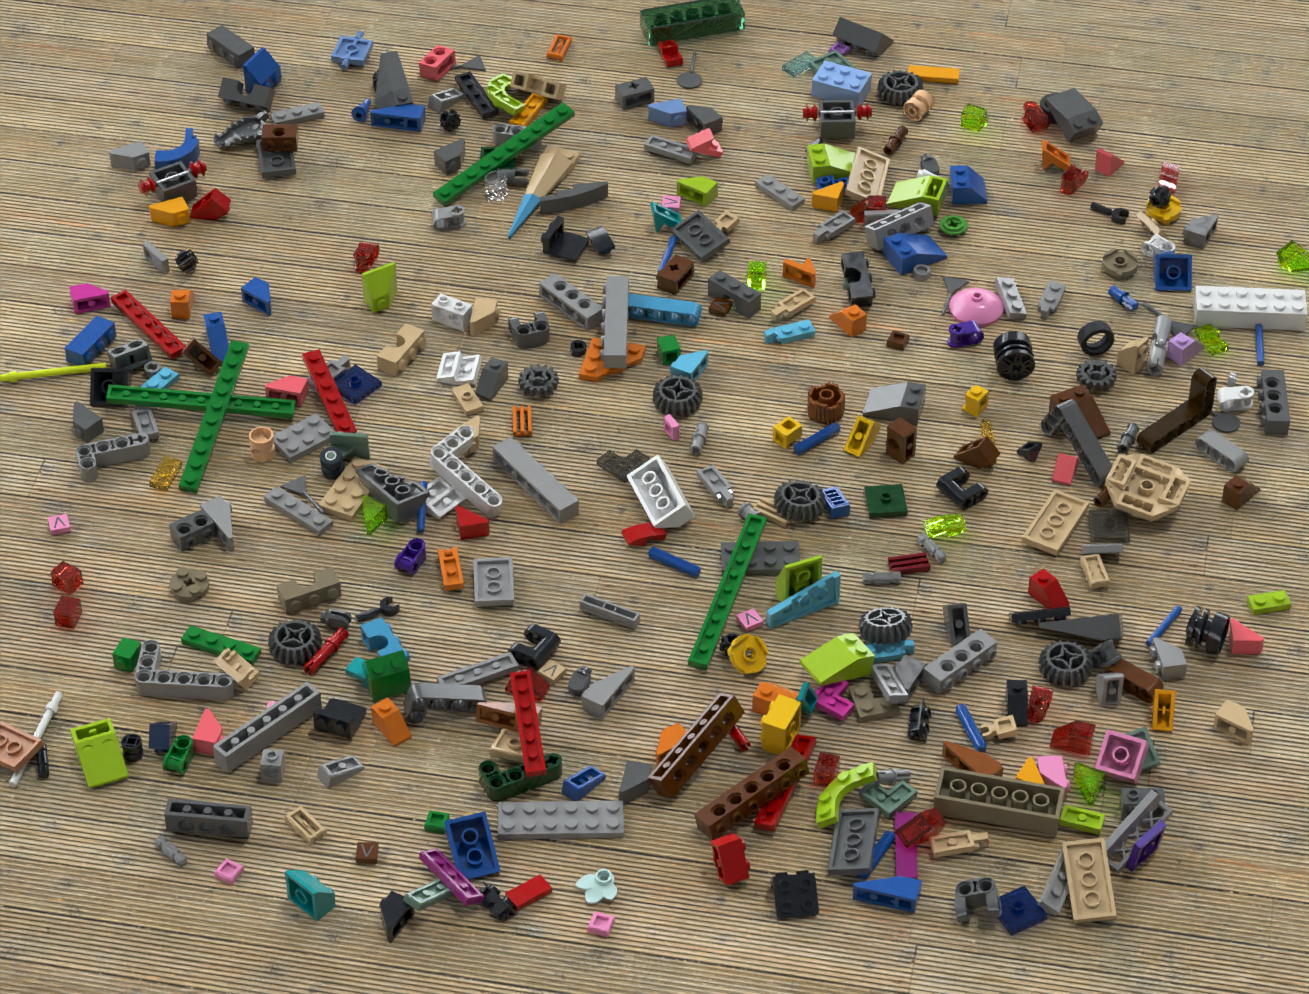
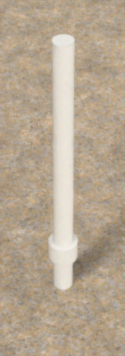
(50, 710)

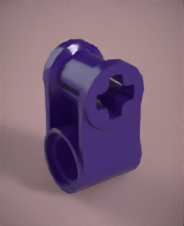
(966, 333)
(411, 556)

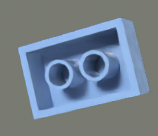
(841, 83)

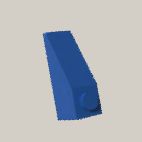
(402, 117)
(216, 334)
(893, 892)

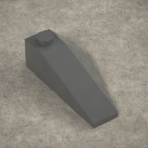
(391, 83)
(399, 495)
(1097, 627)

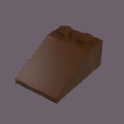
(1087, 406)

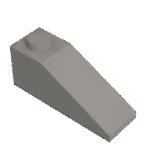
(220, 513)
(606, 692)

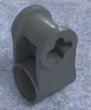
(1104, 654)

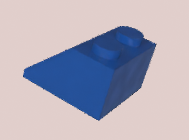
(261, 70)
(966, 186)
(1172, 272)

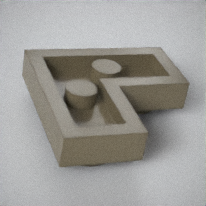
(869, 708)

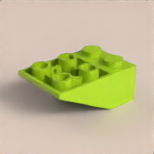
(924, 189)
(99, 753)

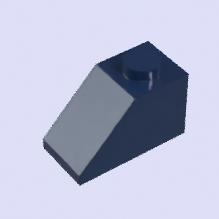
(161, 736)

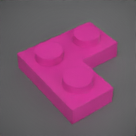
(832, 702)

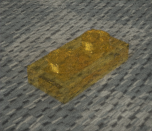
(165, 473)

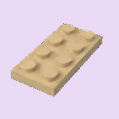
(866, 174)
(345, 495)
(1055, 522)
(1089, 880)

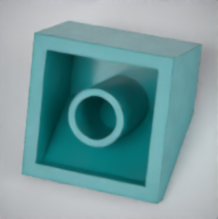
(309, 893)

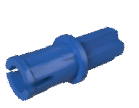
(1123, 298)

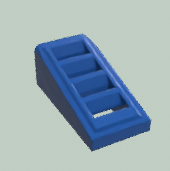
(838, 505)
(581, 783)

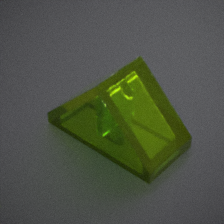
(374, 513)
(1089, 781)

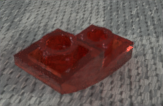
(1169, 176)

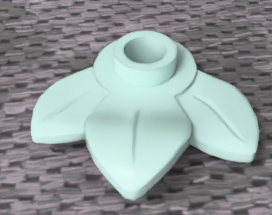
(596, 888)

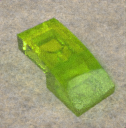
(1209, 337)
(941, 524)

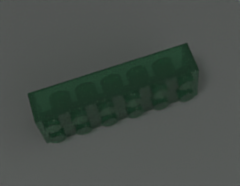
(691, 20)

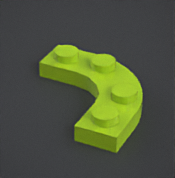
(496, 93)
(829, 800)

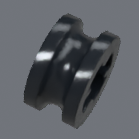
(578, 344)

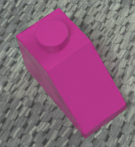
(88, 298)

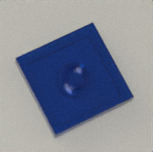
(356, 384)
(1020, 911)

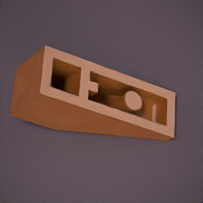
(500, 714)
(971, 760)

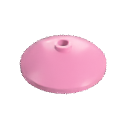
(976, 305)

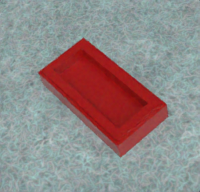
(529, 892)

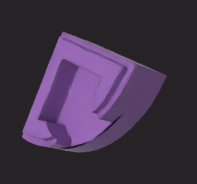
(841, 48)

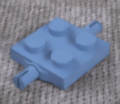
(352, 50)

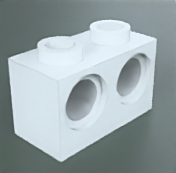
(451, 312)

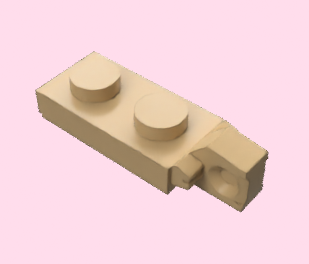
(792, 305)
(957, 843)

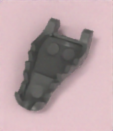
(245, 130)

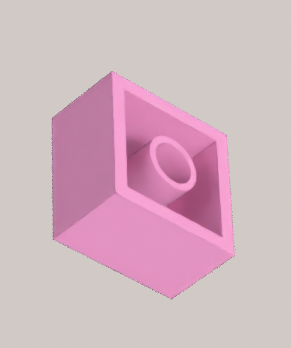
(1122, 756)

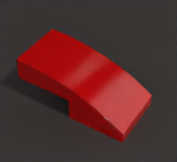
(670, 53)
(639, 534)

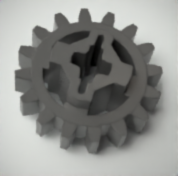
(1096, 374)
(538, 380)

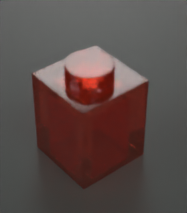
(67, 612)

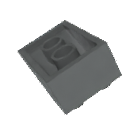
(1074, 114)
(896, 401)

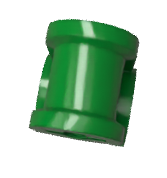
(179, 755)

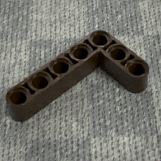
(1184, 416)

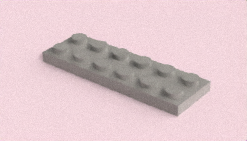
(560, 820)

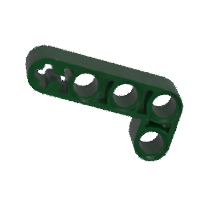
(513, 781)

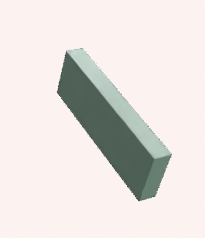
(427, 895)

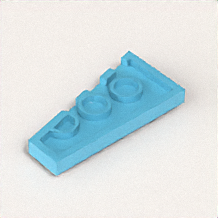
(809, 600)

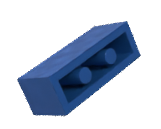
(90, 341)

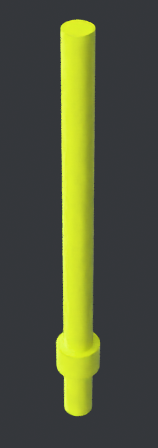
(13, 376)

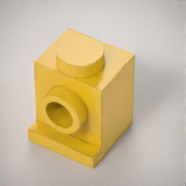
(976, 400)
(787, 432)

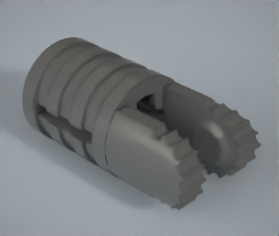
(511, 173)

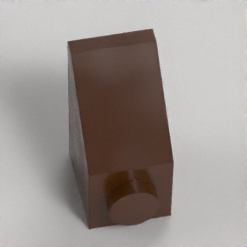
(201, 356)
(978, 453)
(1238, 492)

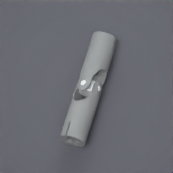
(1159, 345)

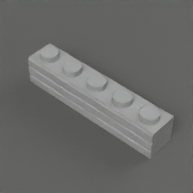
(609, 611)

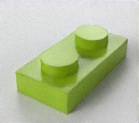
(1268, 602)
(1082, 819)

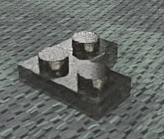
(621, 467)

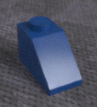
(257, 294)

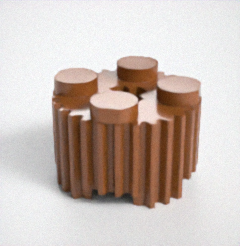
(826, 403)

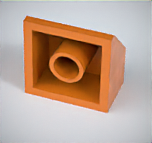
(766, 694)

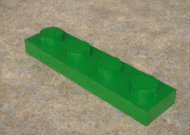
(217, 643)

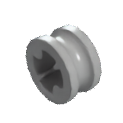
(151, 368)

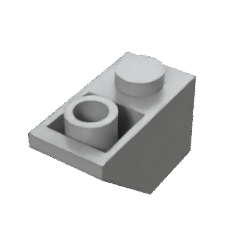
(1168, 660)

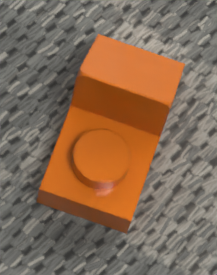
(1052, 154)
(801, 273)

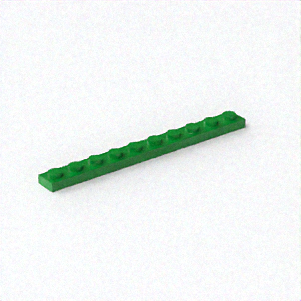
(503, 154)
(198, 401)
(214, 416)
(727, 591)

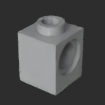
(272, 765)

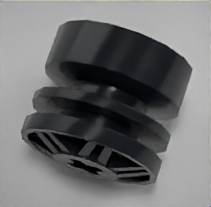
(1013, 355)
(1208, 630)

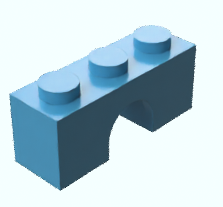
(379, 635)

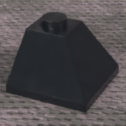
(102, 378)

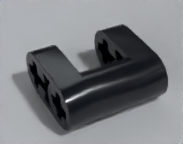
(951, 484)
(545, 644)

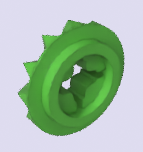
(958, 222)

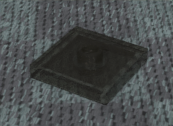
(1109, 526)

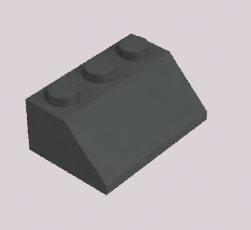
(861, 37)

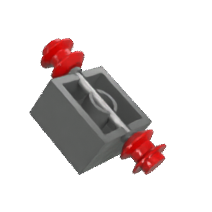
(837, 117)
(173, 181)

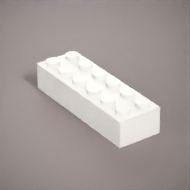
(1250, 306)

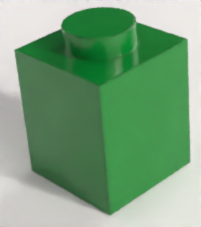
(668, 349)
(126, 654)

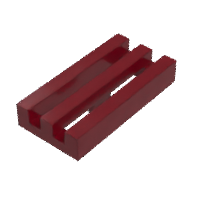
(910, 562)

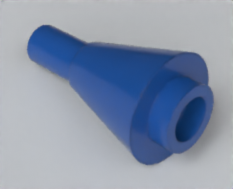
(360, 112)

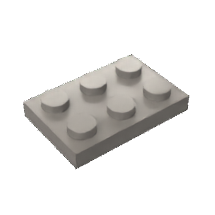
(303, 437)
(493, 581)

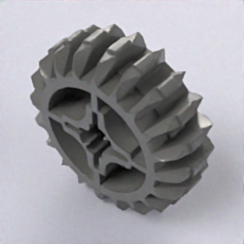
(898, 87)
(677, 395)
(799, 501)
(885, 625)
(294, 641)
(1065, 663)

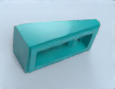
(808, 698)

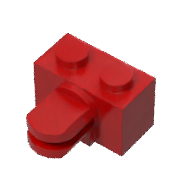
(730, 859)

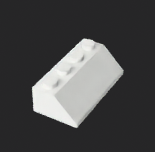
(660, 494)

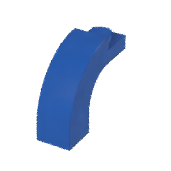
(187, 152)

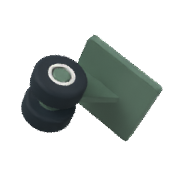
(343, 446)

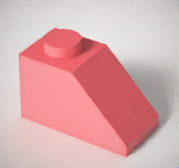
(288, 388)
(207, 734)

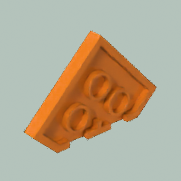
(593, 366)

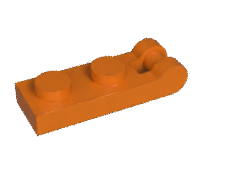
(450, 569)

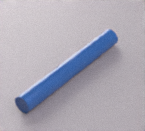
(667, 255)
(1259, 344)
(422, 512)
(1164, 625)

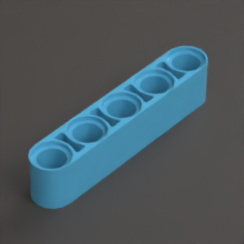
(664, 310)

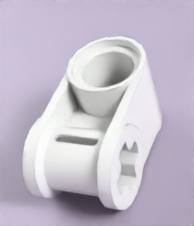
(1157, 245)
(1234, 399)

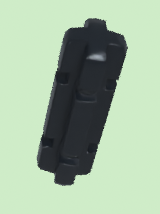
(42, 762)

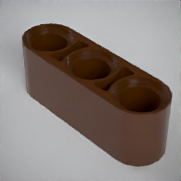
(1136, 681)

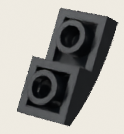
(601, 240)

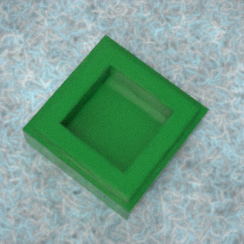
(435, 821)

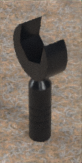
(1116, 213)
(384, 609)

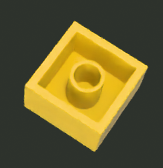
(780, 724)

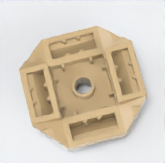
(1146, 486)

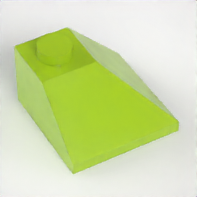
(380, 287)

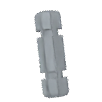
(931, 547)
(881, 577)
(170, 850)

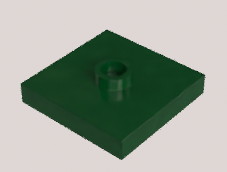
(885, 501)

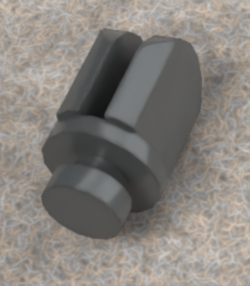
(929, 163)
(336, 618)
(579, 681)

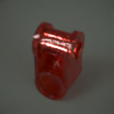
(1034, 117)
(1073, 179)
(365, 256)
(1039, 702)

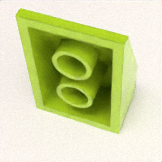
(828, 160)
(798, 576)
(839, 660)

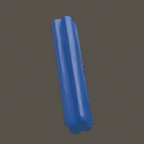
(817, 438)
(674, 561)
(971, 728)
(880, 849)

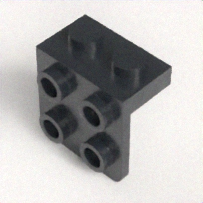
(562, 243)
(339, 718)
(795, 894)

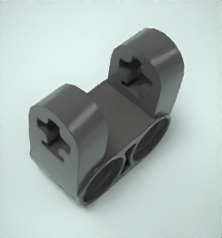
(530, 333)
(975, 894)

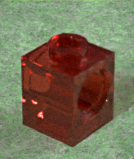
(66, 577)
(826, 769)

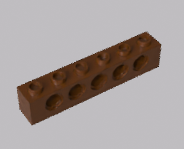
(696, 745)
(751, 793)

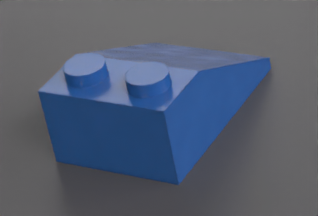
(908, 250)
(472, 845)

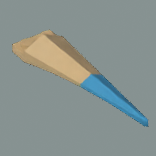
(551, 168)

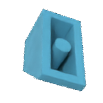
(690, 364)

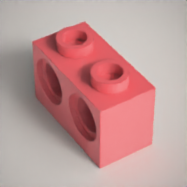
(437, 63)

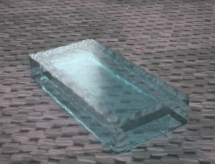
(798, 64)

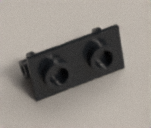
(919, 722)
(501, 907)

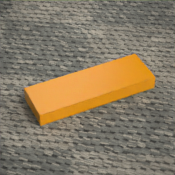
(936, 74)
(533, 106)

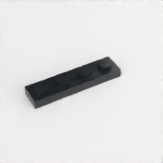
(476, 95)

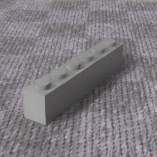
(616, 322)
(536, 480)
(266, 727)

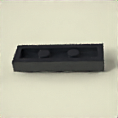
(1039, 615)

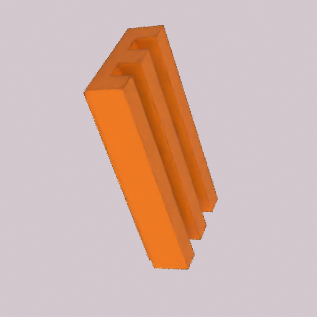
(557, 54)
(521, 411)

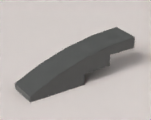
(574, 198)

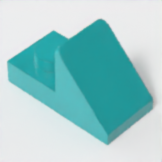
(663, 215)

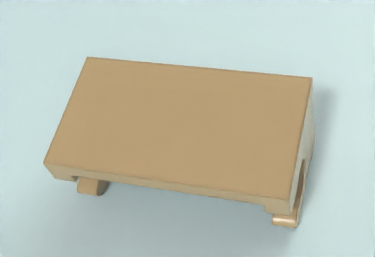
(237, 667)

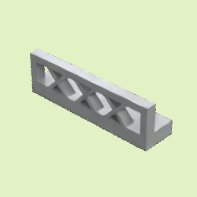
(1132, 824)

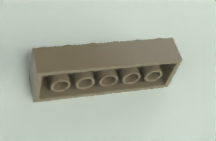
(999, 800)

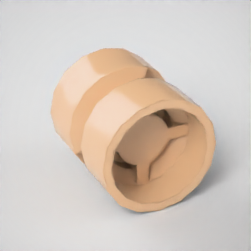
(918, 105)
(262, 444)

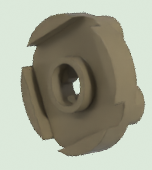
(1127, 263)
(189, 576)

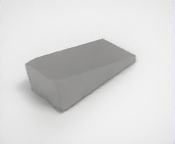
(445, 99)
(339, 770)

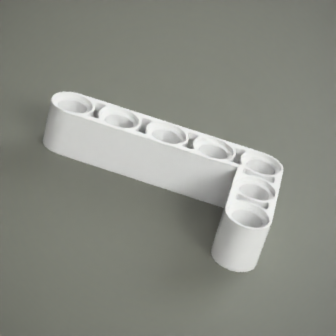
(445, 458)

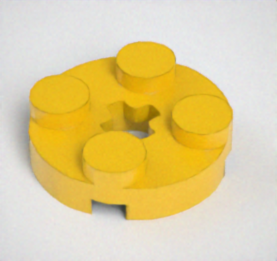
(1163, 215)
(738, 657)

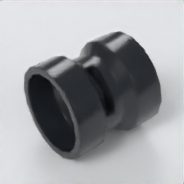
(132, 747)

